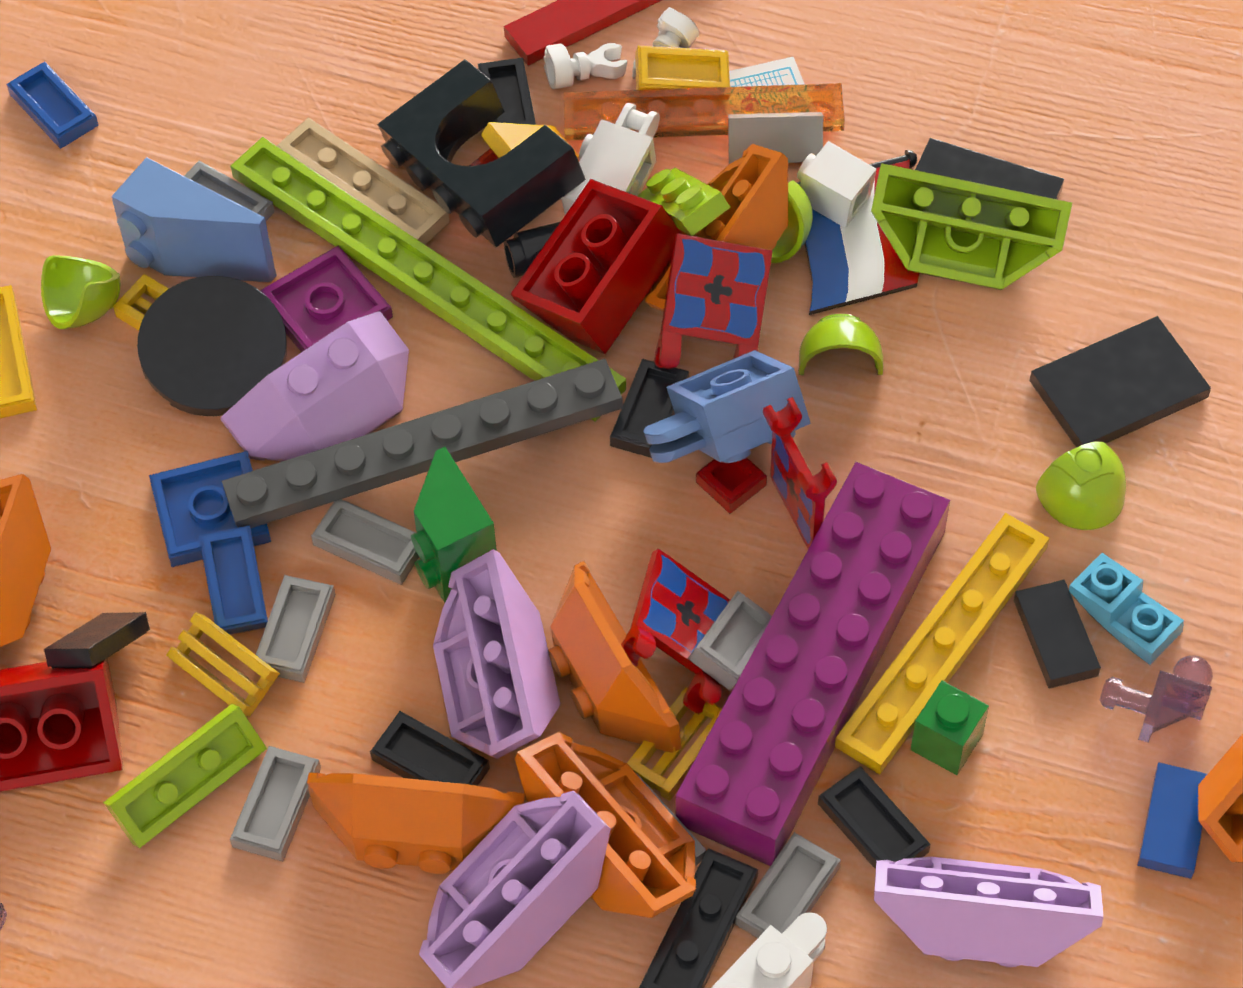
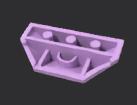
(325, 393)
(493, 659)
(515, 890)
(986, 909)

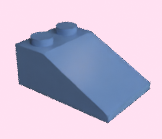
(189, 228)

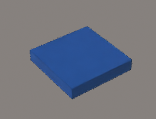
(195, 504)

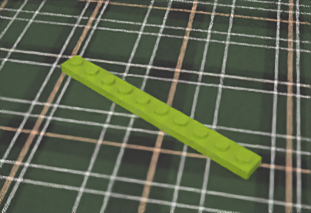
(409, 264)

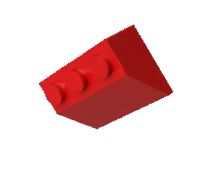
(598, 265)
(57, 724)

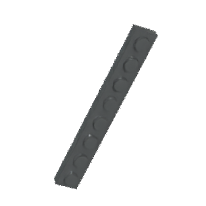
(410, 446)

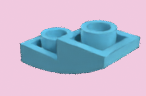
(1120, 606)

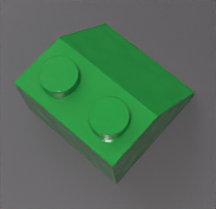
(449, 524)

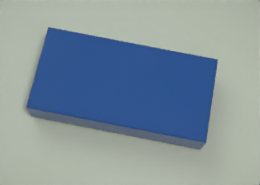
(52, 105)
(233, 580)
(1172, 822)

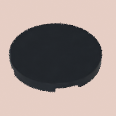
(210, 343)

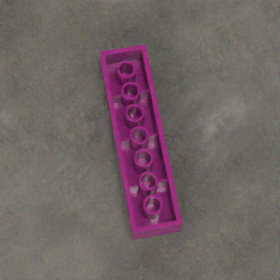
(812, 664)

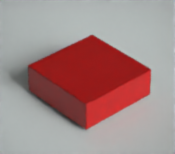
(731, 482)

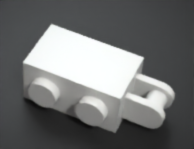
(618, 154)
(779, 958)

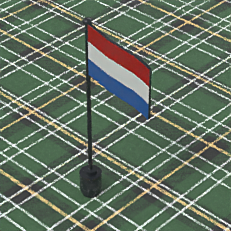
(843, 262)

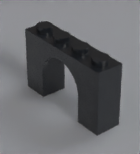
(488, 197)

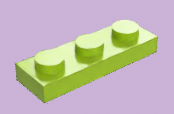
(685, 199)
(185, 775)

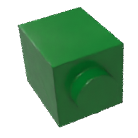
(949, 727)

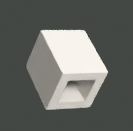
(836, 183)

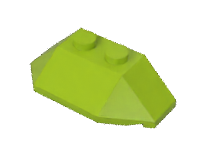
(966, 227)

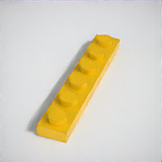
(941, 643)

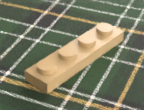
(365, 180)

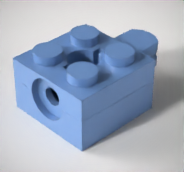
(724, 409)

